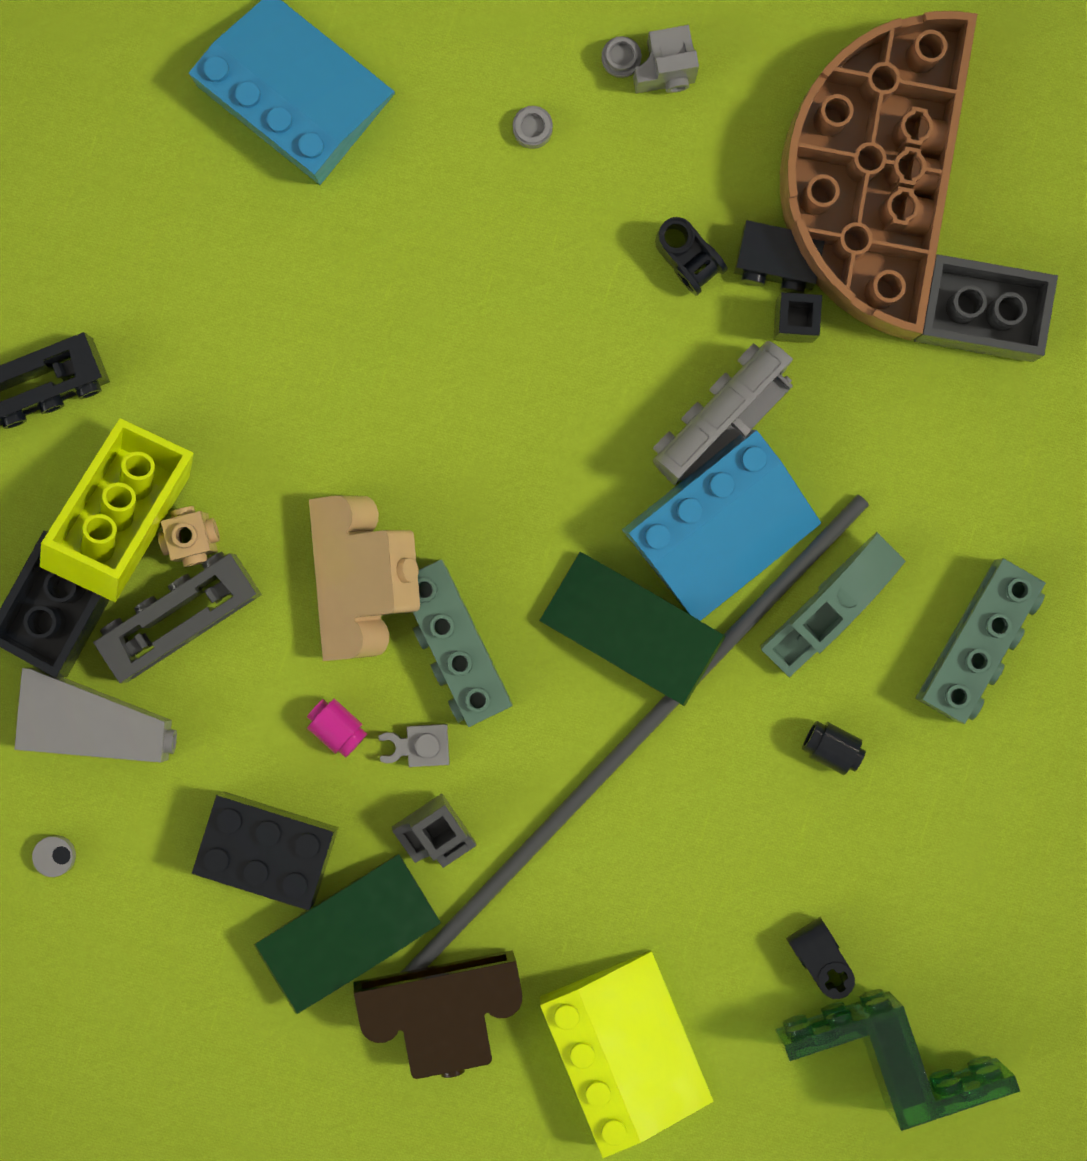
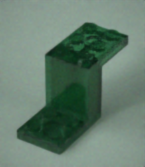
(896, 1059)

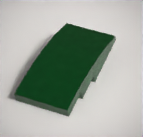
(632, 628)
(347, 934)

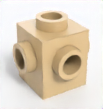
(203, 539)

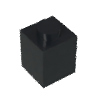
(797, 317)

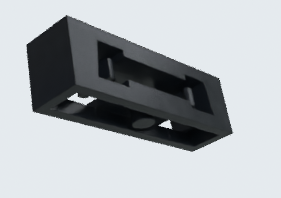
(47, 398)

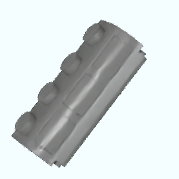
(732, 411)

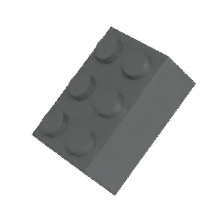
(989, 309)

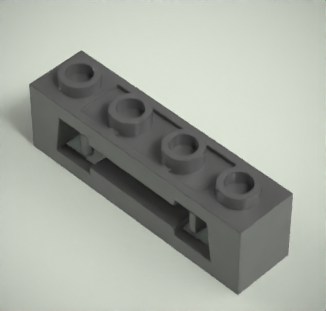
(121, 653)

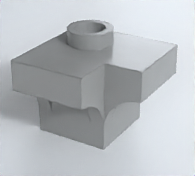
(670, 62)

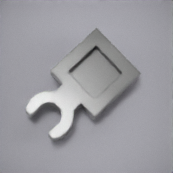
(424, 745)

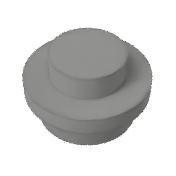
(621, 56)

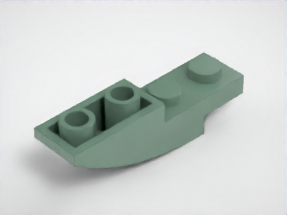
(834, 605)

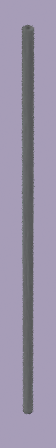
(632, 740)

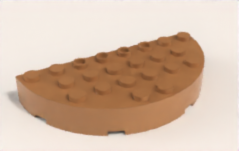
(874, 166)

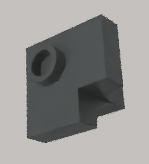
(434, 832)

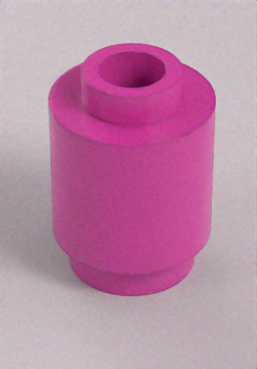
(336, 727)

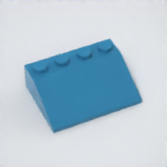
(291, 86)
(723, 524)

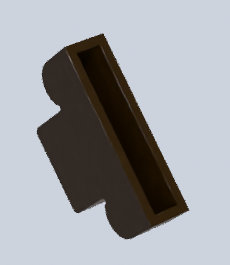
(441, 1011)

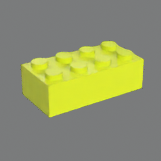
(116, 510)

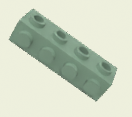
(981, 641)
(457, 648)

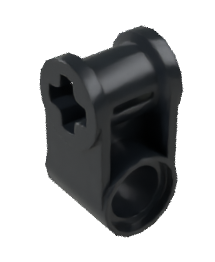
(690, 256)
(819, 955)

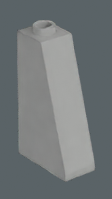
(81, 721)

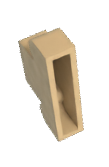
(359, 576)

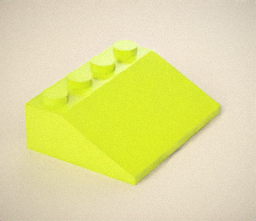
(625, 1053)

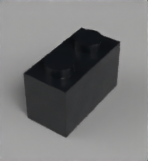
(774, 256)

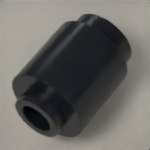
(834, 747)

